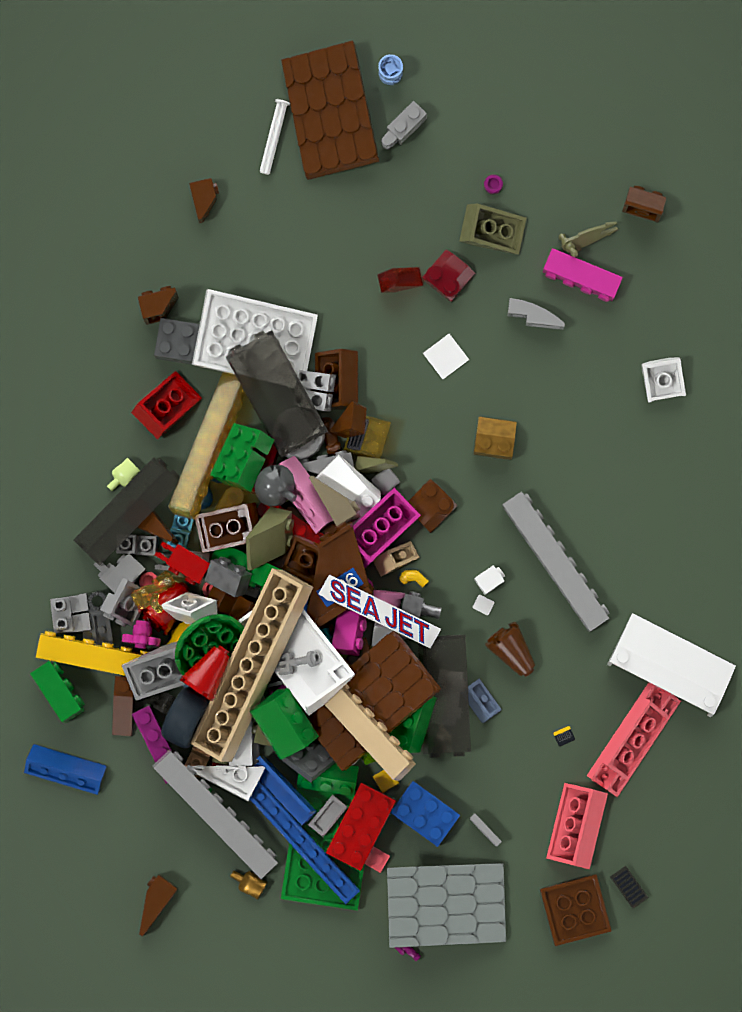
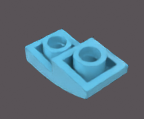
(181, 530)

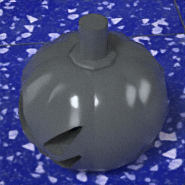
(275, 486)

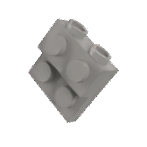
(121, 605)

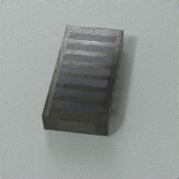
(629, 887)

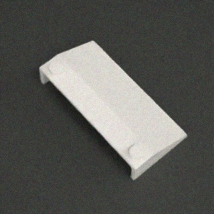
(672, 664)
(315, 684)

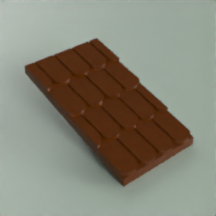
(330, 110)
(389, 684)

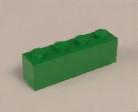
(236, 557)

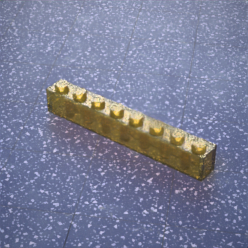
(207, 447)

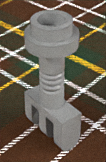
(312, 659)

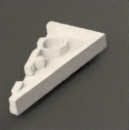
(234, 779)

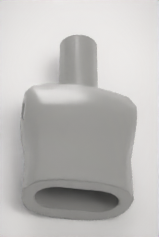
(385, 481)

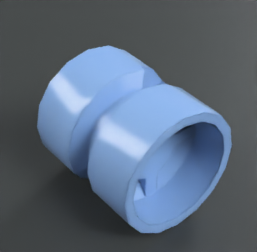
(390, 69)

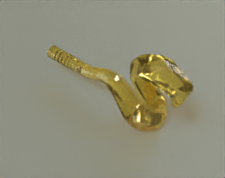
(148, 594)

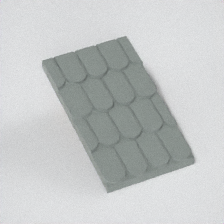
(446, 905)

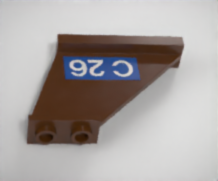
(341, 559)

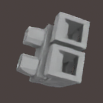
(318, 381)
(62, 615)

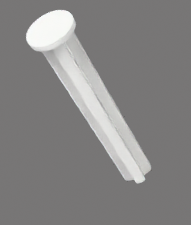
(273, 136)

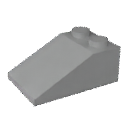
(153, 672)

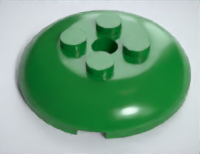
(205, 632)

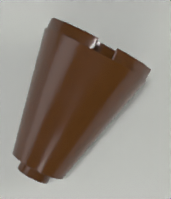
(512, 649)

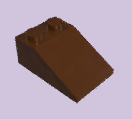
(226, 526)

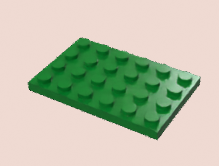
(300, 879)

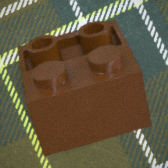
(157, 304)

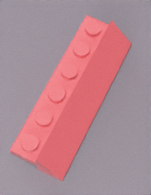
(633, 739)

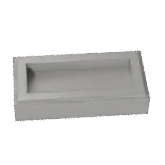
(327, 815)
(485, 830)

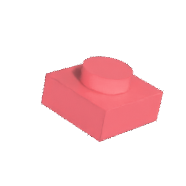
(377, 859)

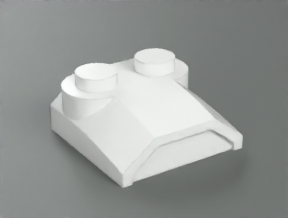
(663, 378)

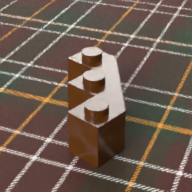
(233, 606)

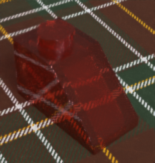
(399, 279)

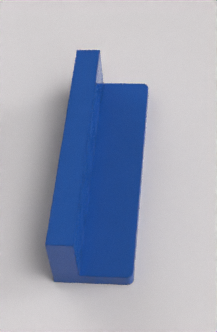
(64, 769)
(285, 792)

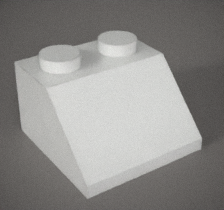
(190, 607)

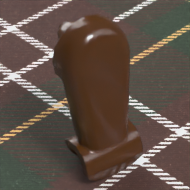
(331, 440)

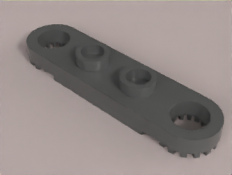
(100, 625)

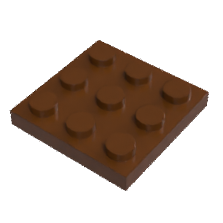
(575, 910)

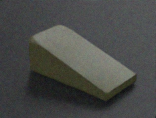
(371, 465)

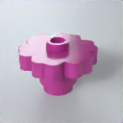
(141, 636)

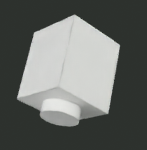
(490, 579)

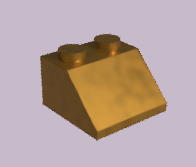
(495, 438)

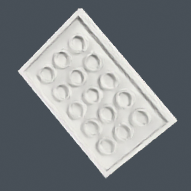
(235, 321)

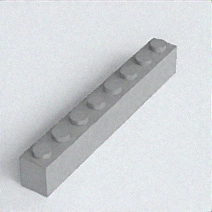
(555, 561)
(215, 814)

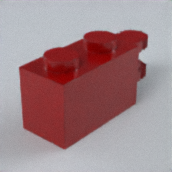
(185, 562)

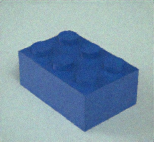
(425, 813)

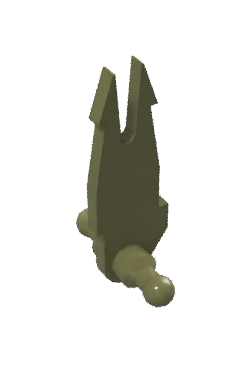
(585, 238)

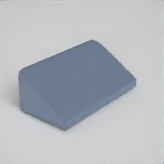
(482, 701)

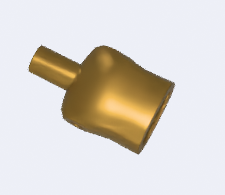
(249, 883)

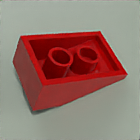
(166, 405)

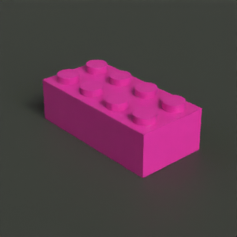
(383, 525)

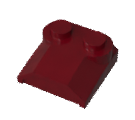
(448, 275)

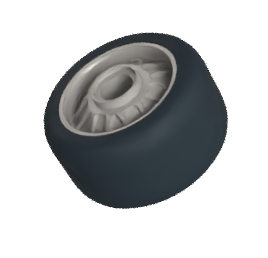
(184, 717)

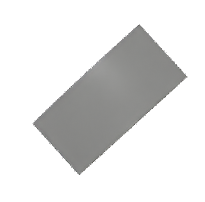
(139, 545)

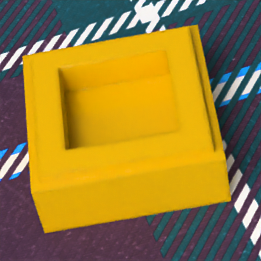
(384, 781)

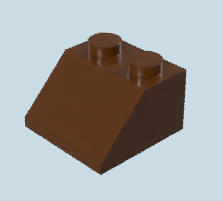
(644, 204)

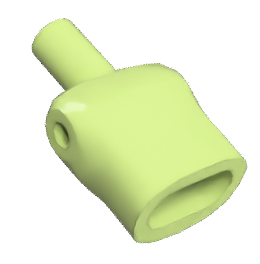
(123, 474)

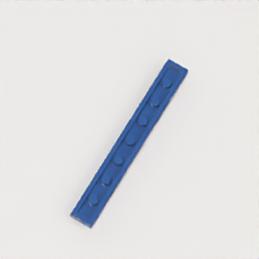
(303, 843)

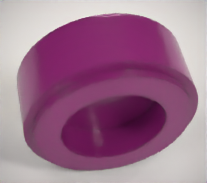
(493, 184)

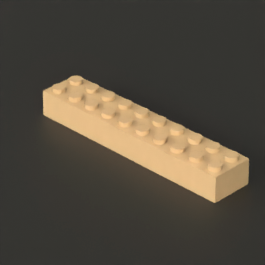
(251, 665)

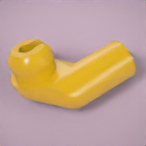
(413, 575)

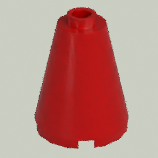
(164, 620)
(207, 672)

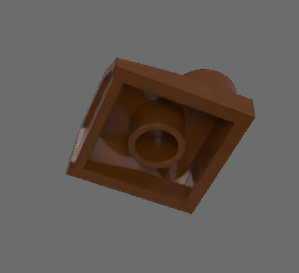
(432, 505)
(302, 558)

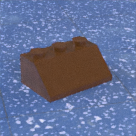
(345, 366)

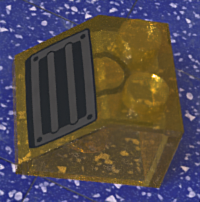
(372, 441)

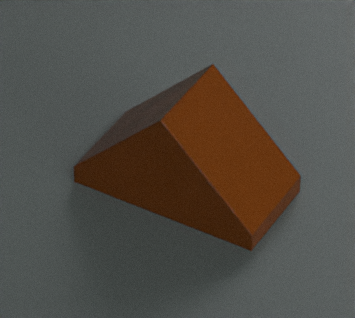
(351, 421)

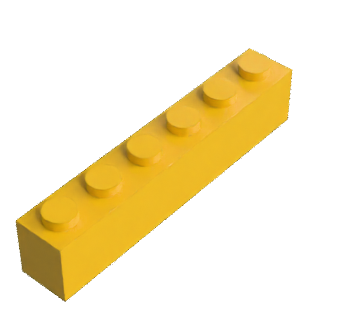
(85, 653)

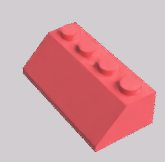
(577, 825)

